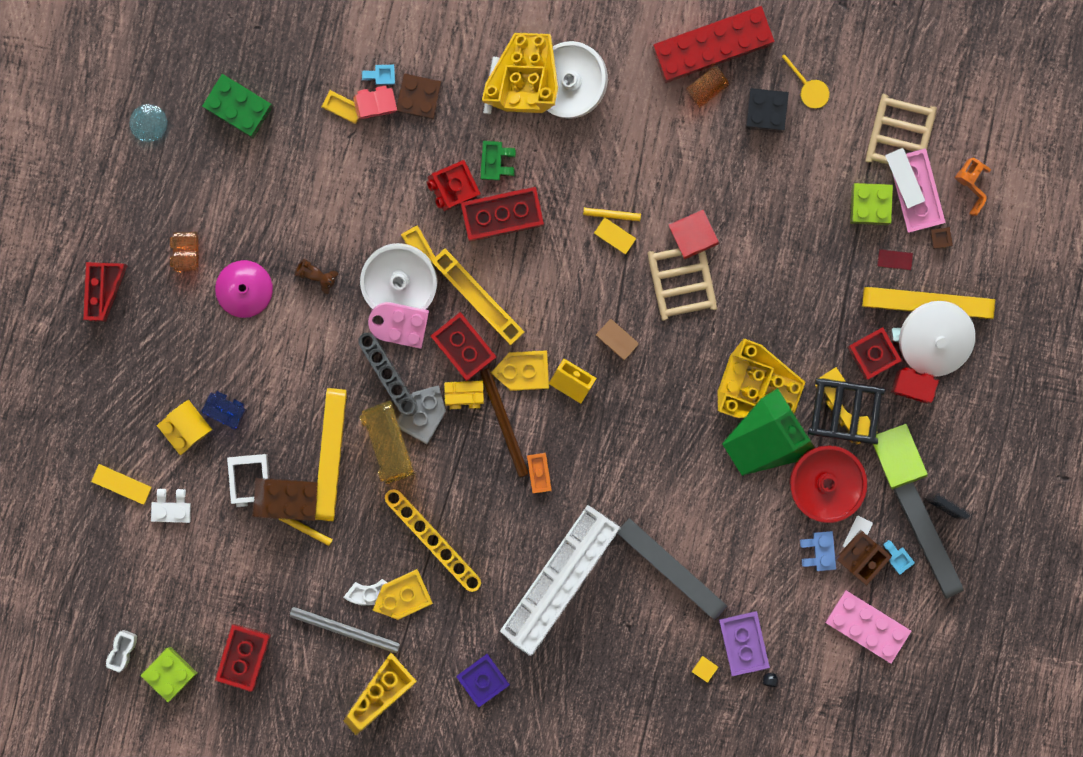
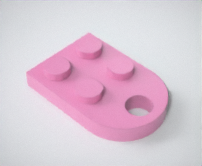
(401, 324)

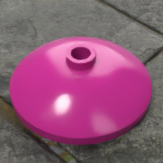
(257, 292)

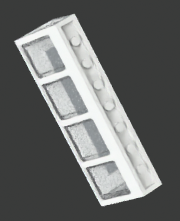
(559, 579)

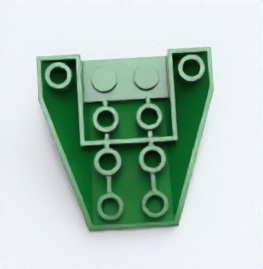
(767, 436)

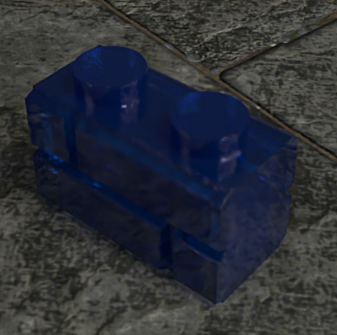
(223, 410)

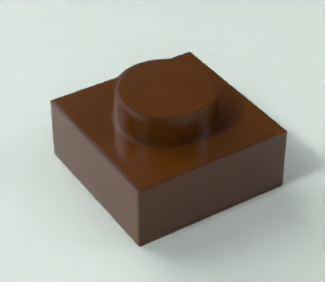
(941, 238)

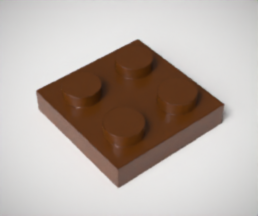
(418, 96)

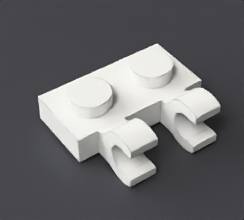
(171, 512)

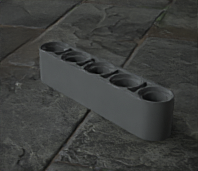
(390, 383)

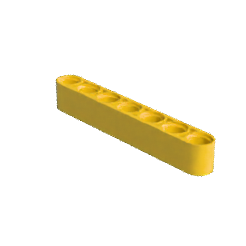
(910, 300)
(330, 454)
(423, 536)

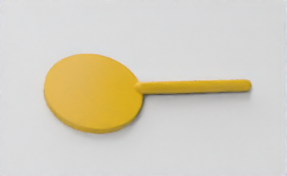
(814, 92)

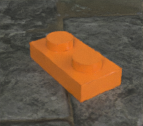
(539, 473)

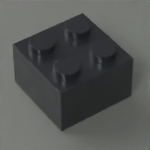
(766, 110)

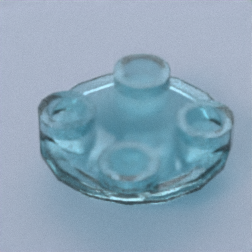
(148, 123)

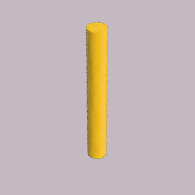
(611, 214)
(307, 530)

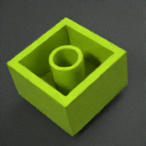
(871, 204)
(168, 674)

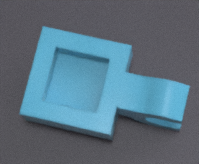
(383, 74)
(900, 559)

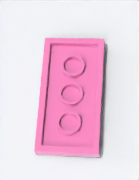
(928, 212)
(868, 626)

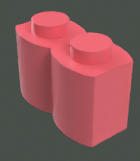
(374, 103)

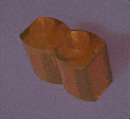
(185, 251)

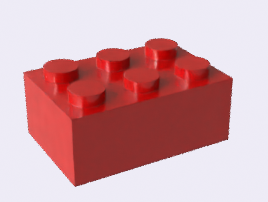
(463, 346)
(243, 657)

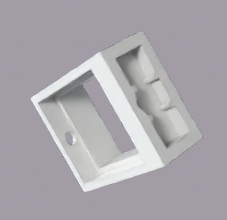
(240, 502)

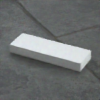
(905, 178)

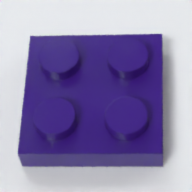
(482, 680)

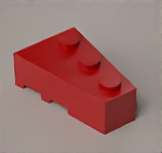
(101, 288)

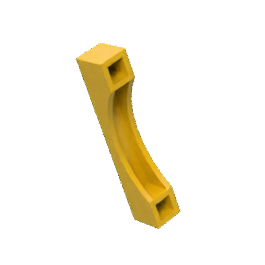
(477, 297)

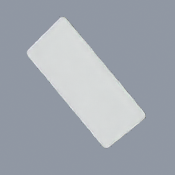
(859, 524)

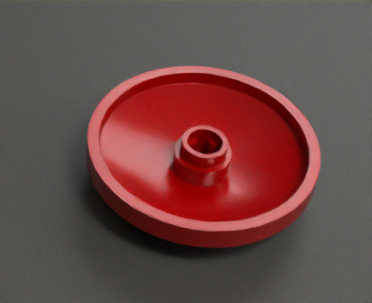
(828, 484)

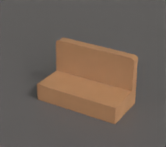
(617, 339)

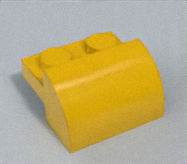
(184, 427)

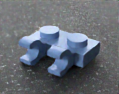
(823, 550)

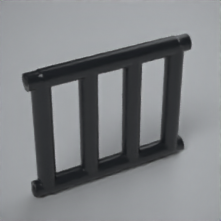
(833, 432)

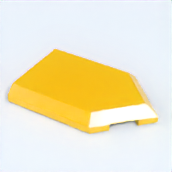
(523, 370)
(403, 596)

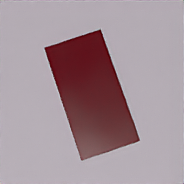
(895, 259)

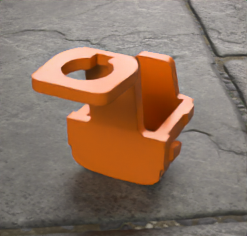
(968, 179)

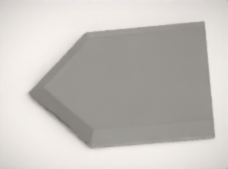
(428, 416)

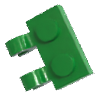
(491, 160)

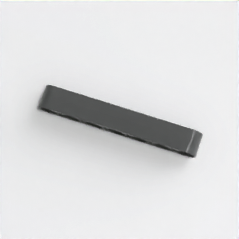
(928, 540)
(672, 569)

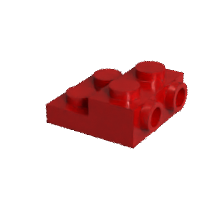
(452, 185)

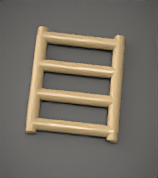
(881, 119)
(662, 294)

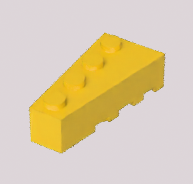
(384, 689)

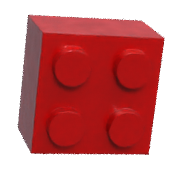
(874, 353)
(914, 386)

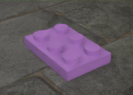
(744, 643)

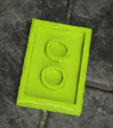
(899, 457)

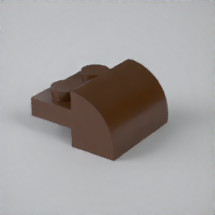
(863, 557)

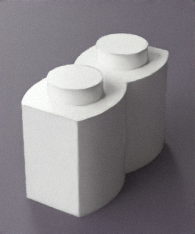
(120, 655)

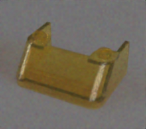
(387, 442)

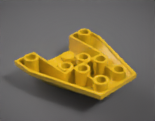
(524, 76)
(752, 375)

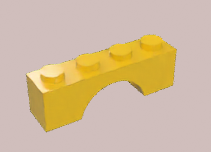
(845, 417)

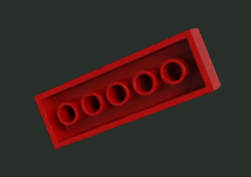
(713, 44)

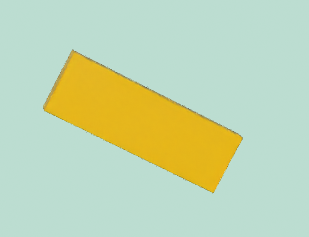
(121, 484)

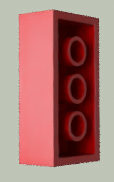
(502, 214)

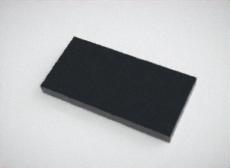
(948, 507)

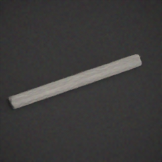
(344, 630)

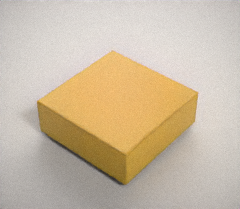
(704, 669)

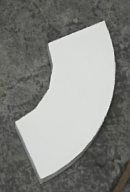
(363, 594)

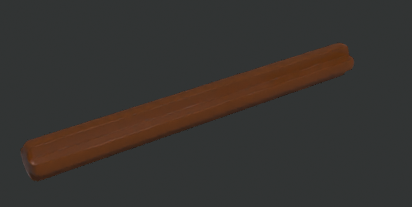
(504, 422)

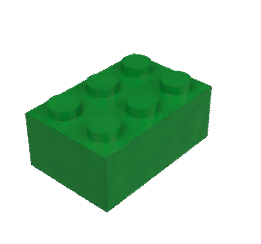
(237, 106)

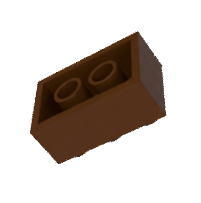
(285, 499)

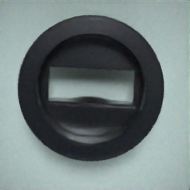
(770, 680)

